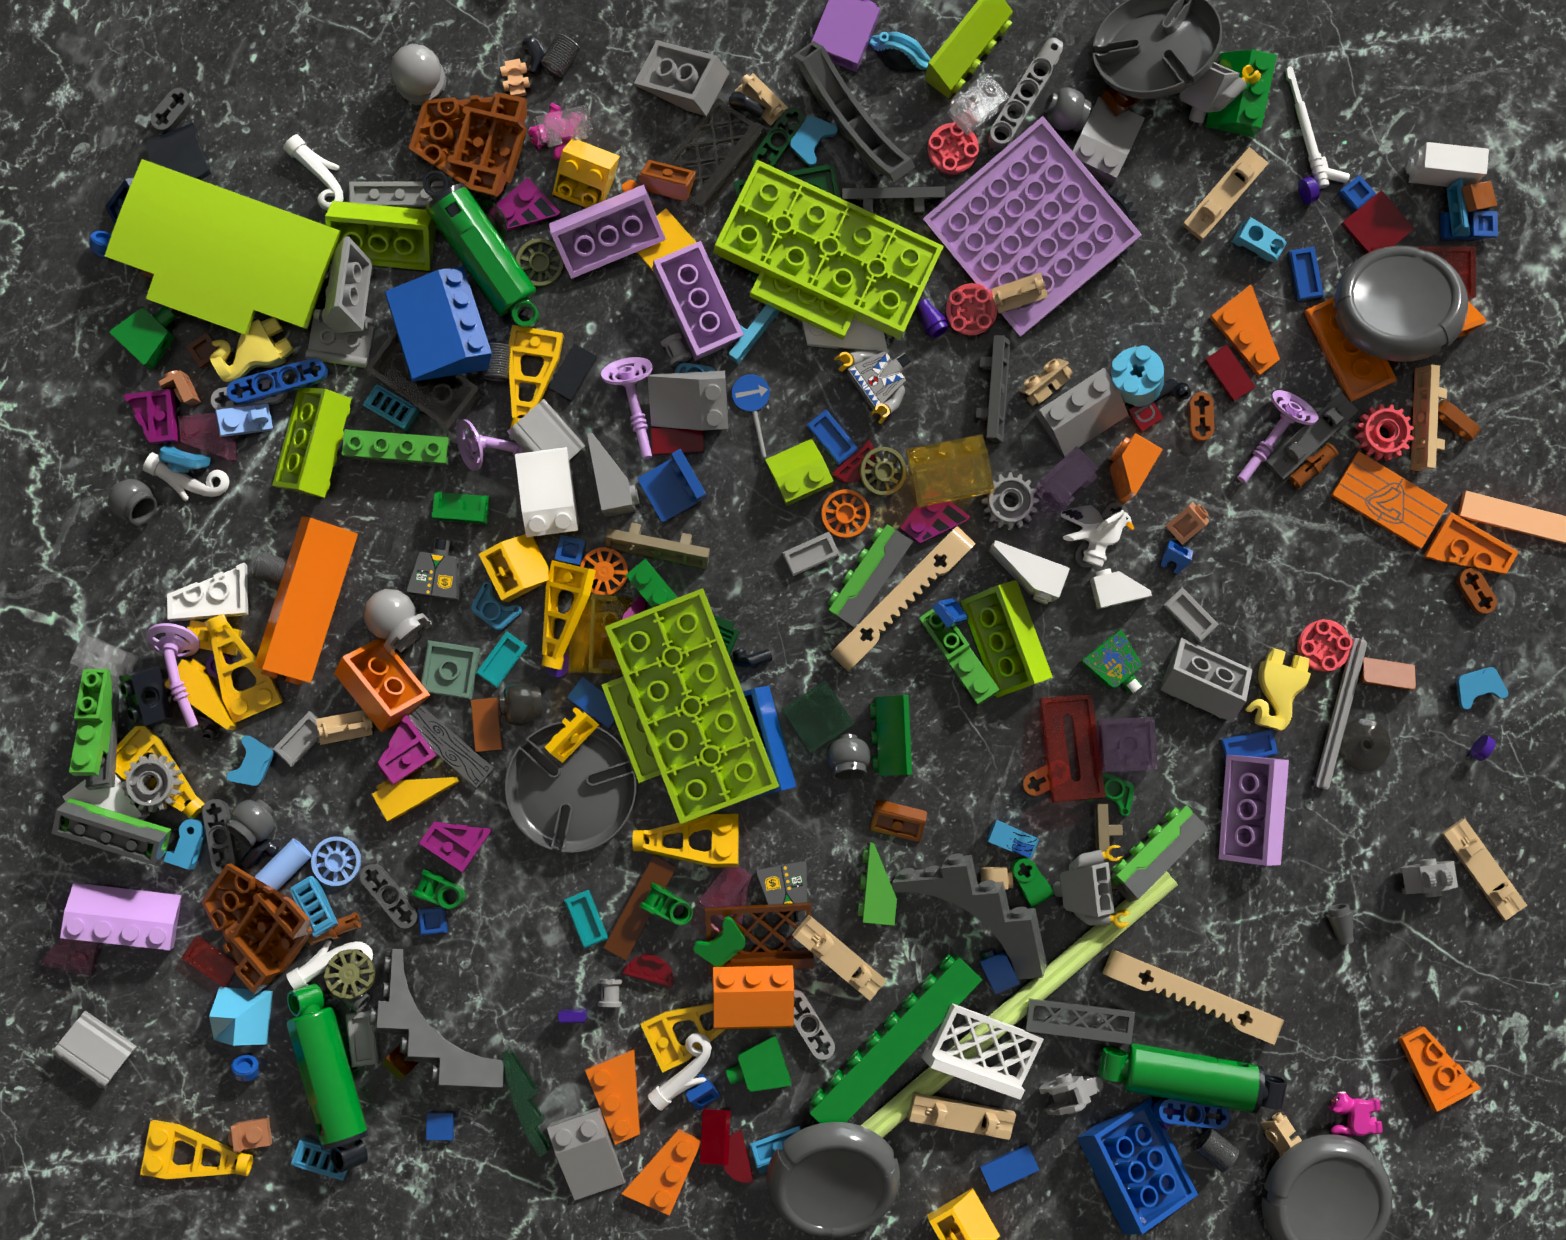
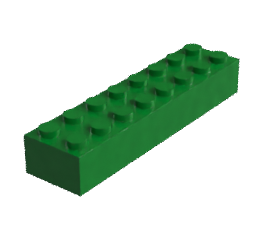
(895, 1042)

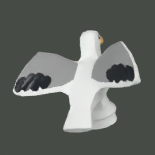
(1096, 530)

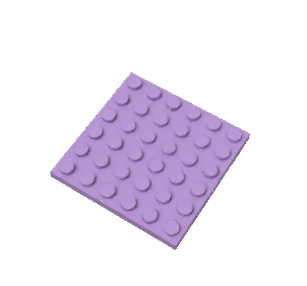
(1033, 215)

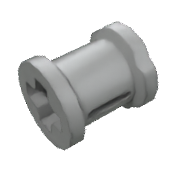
(676, 349)
(610, 993)

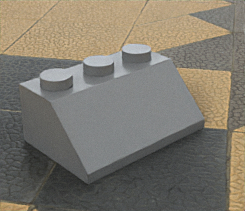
(347, 288)
(1083, 412)
(1207, 680)

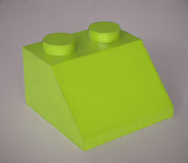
(799, 472)

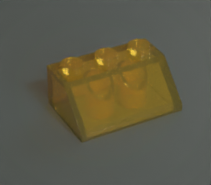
(950, 470)
(590, 646)

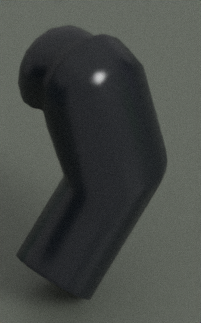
(536, 51)
(744, 103)
(1176, 389)
(752, 660)
(208, 726)
(255, 852)

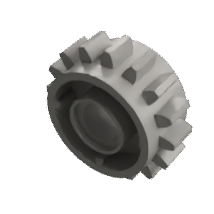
(1023, 495)
(138, 783)

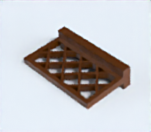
(798, 957)

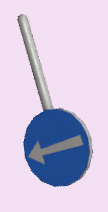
(750, 395)

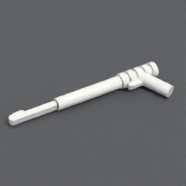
(1317, 163)

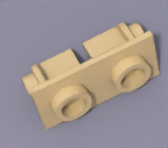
(759, 92)
(1019, 293)
(1037, 385)
(343, 727)
(1279, 1132)

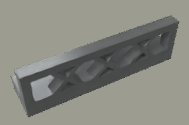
(1075, 1029)

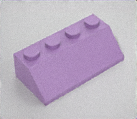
(607, 231)
(697, 300)
(1253, 810)
(121, 916)

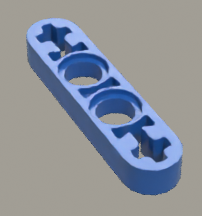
(276, 376)

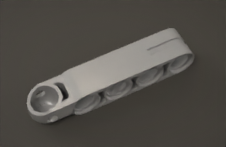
(1045, 60)

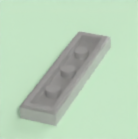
(395, 194)

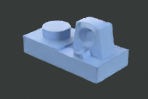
(244, 420)

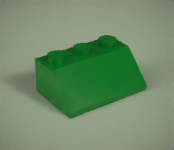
(1247, 110)
(891, 735)

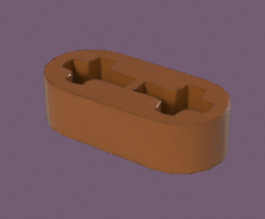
(1207, 417)
(1457, 421)
(1481, 587)
(1037, 774)

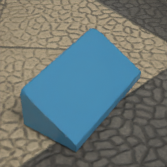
(1458, 209)
(765, 1148)

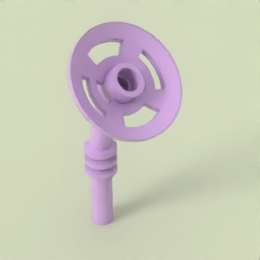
(627, 372)
(1292, 409)
(477, 443)
(171, 648)

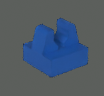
(1177, 553)
(702, 1094)

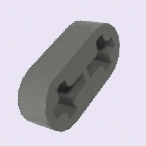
(171, 110)

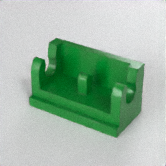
(460, 508)

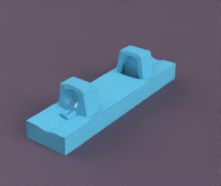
(752, 334)

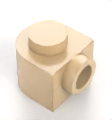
(997, 874)

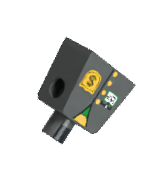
(436, 573)
(785, 884)

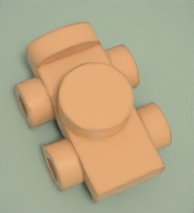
(516, 83)

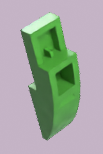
(960, 658)
(94, 722)

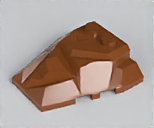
(473, 139)
(258, 925)

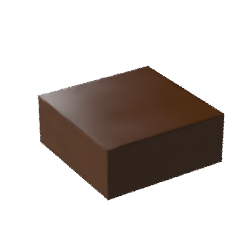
(202, 349)

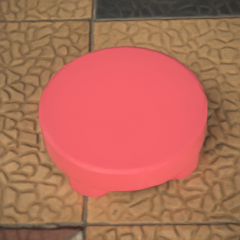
(952, 149)
(971, 309)
(1325, 645)

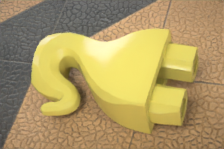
(252, 351)
(1280, 687)

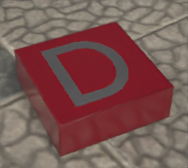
(1145, 416)

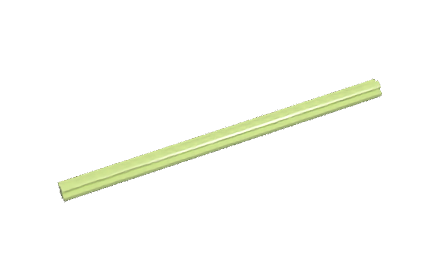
(1016, 1006)

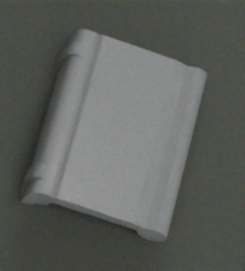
(340, 348)
(544, 431)
(94, 1049)

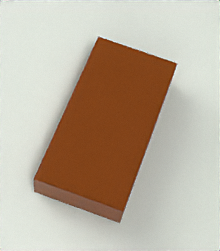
(1479, 196)
(486, 724)

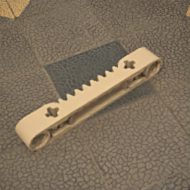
(951, 548)
(1258, 1023)

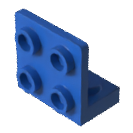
(672, 487)

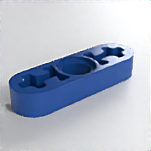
(1181, 1118)

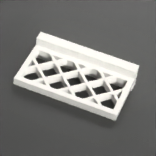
(970, 1068)

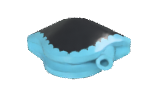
(900, 51)

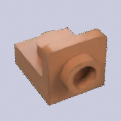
(185, 390)
(1188, 522)
(250, 1134)

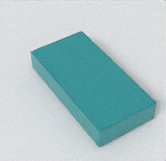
(502, 659)
(586, 918)

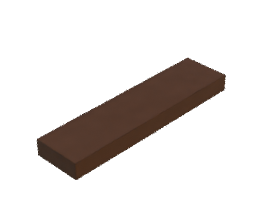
(633, 916)

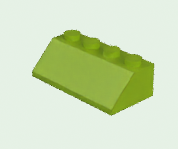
(967, 45)
(386, 233)
(312, 441)
(1006, 638)

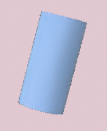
(284, 865)

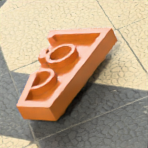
(1247, 330)
(1470, 547)
(1435, 1070)
(616, 1093)
(665, 1174)

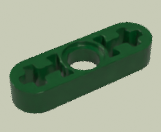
(780, 151)

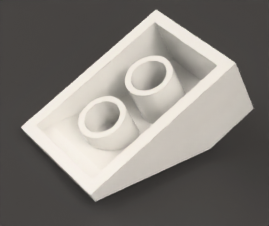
(546, 492)
(1033, 573)

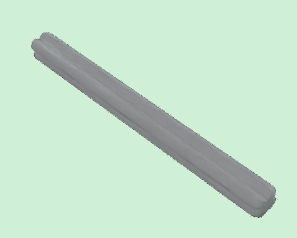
(1340, 714)

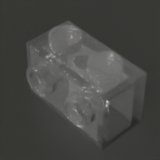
(977, 104)
(562, 125)
(98, 654)

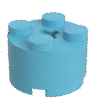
(1133, 363)

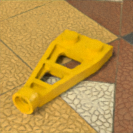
(532, 343)
(579, 582)
(248, 701)
(139, 743)
(724, 840)
(663, 1039)
(161, 1147)

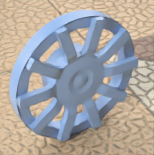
(336, 861)

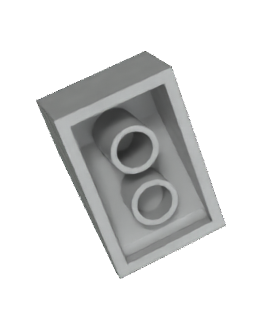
(682, 76)
(1107, 141)
(688, 400)
(613, 487)
(586, 1153)

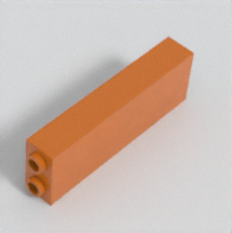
(305, 600)

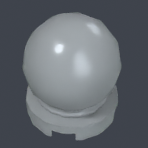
(417, 73)
(392, 617)

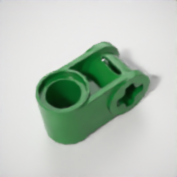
(1033, 884)
(434, 890)
(663, 902)

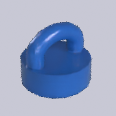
(99, 242)
(245, 1068)

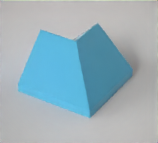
(241, 1016)

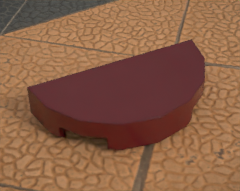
(849, 470)
(650, 969)
(738, 1160)

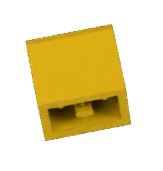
(585, 174)
(515, 567)
(963, 1219)

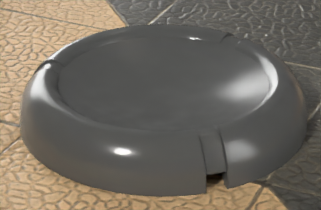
(1157, 46)
(1401, 303)
(574, 801)
(833, 1179)
(1327, 1192)

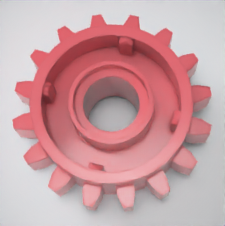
(1396, 425)

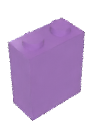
(847, 30)

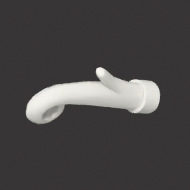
(318, 166)
(181, 481)
(316, 965)
(683, 1080)

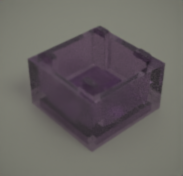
(1065, 479)
(1127, 744)

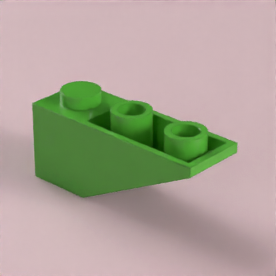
(879, 897)

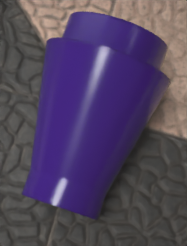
(932, 320)

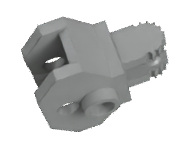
(1429, 877)
(1071, 1093)

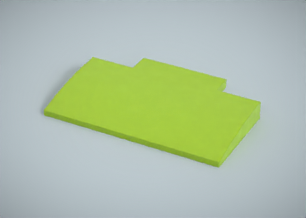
(220, 250)
(825, 255)
(685, 708)

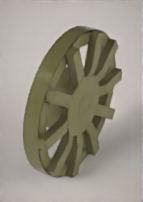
(540, 262)
(882, 471)
(349, 974)

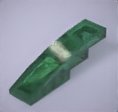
(522, 1090)

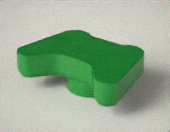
(1119, 792)
(723, 946)

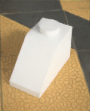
(1116, 589)

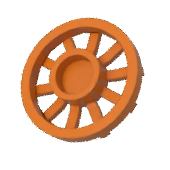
(845, 513)
(605, 570)

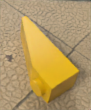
(203, 692)
(409, 794)

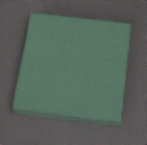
(450, 669)

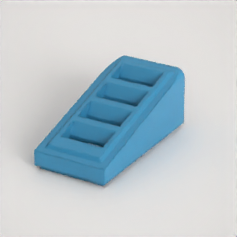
(407, 419)
(306, 891)
(309, 1165)

